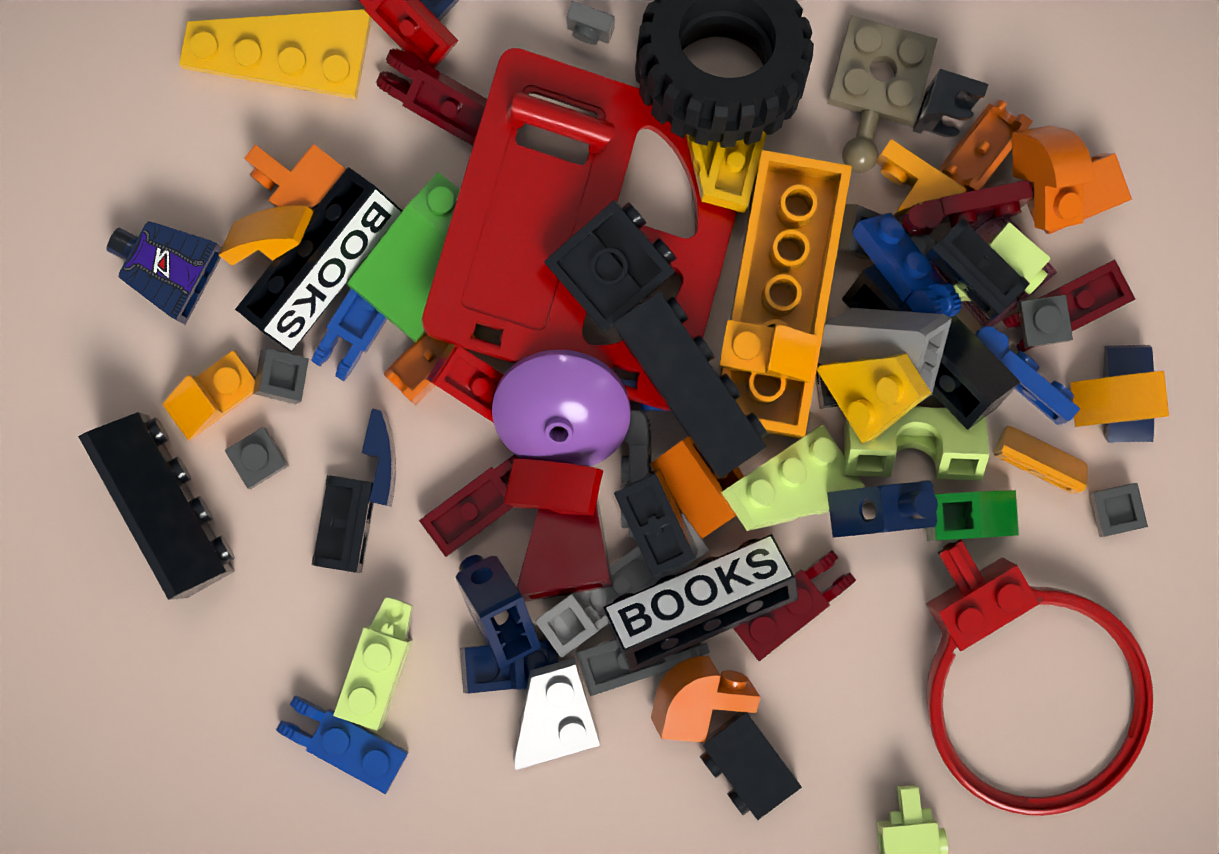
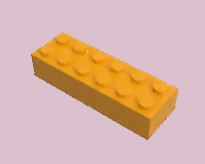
(788, 274)

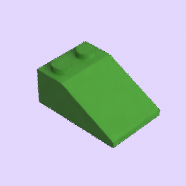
(404, 261)

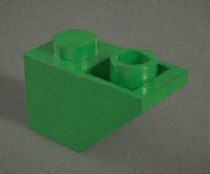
(975, 515)

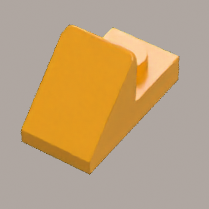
(926, 181)
(768, 350)
(210, 395)

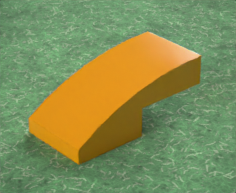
(269, 231)
(1120, 398)

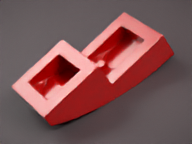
(553, 486)

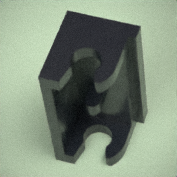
(950, 97)
(977, 269)
(656, 523)
(344, 525)

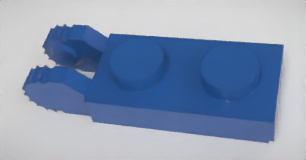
(906, 266)
(357, 324)
(1050, 398)
(346, 746)

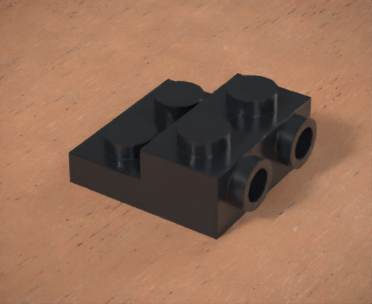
(612, 264)

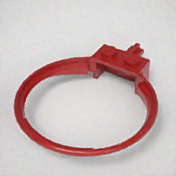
(985, 603)

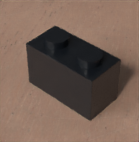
(750, 765)

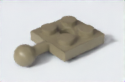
(860, 92)

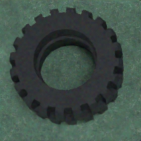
(714, 105)

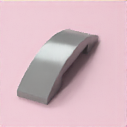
(583, 612)

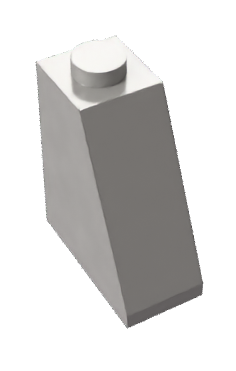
(886, 332)

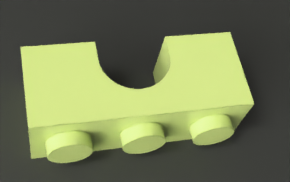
(954, 449)

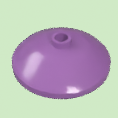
(566, 392)

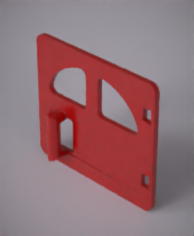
(527, 204)

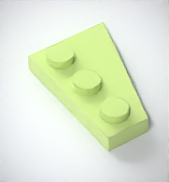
(792, 483)

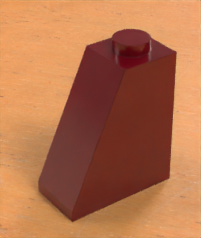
(564, 556)

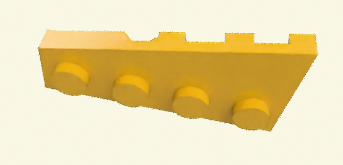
(292, 50)

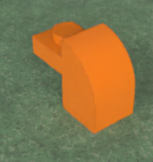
(1059, 168)
(303, 185)
(692, 692)

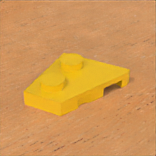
(726, 173)
(874, 391)

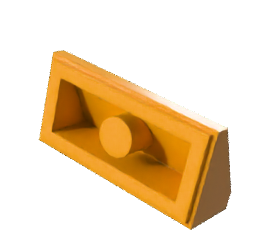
(1042, 460)

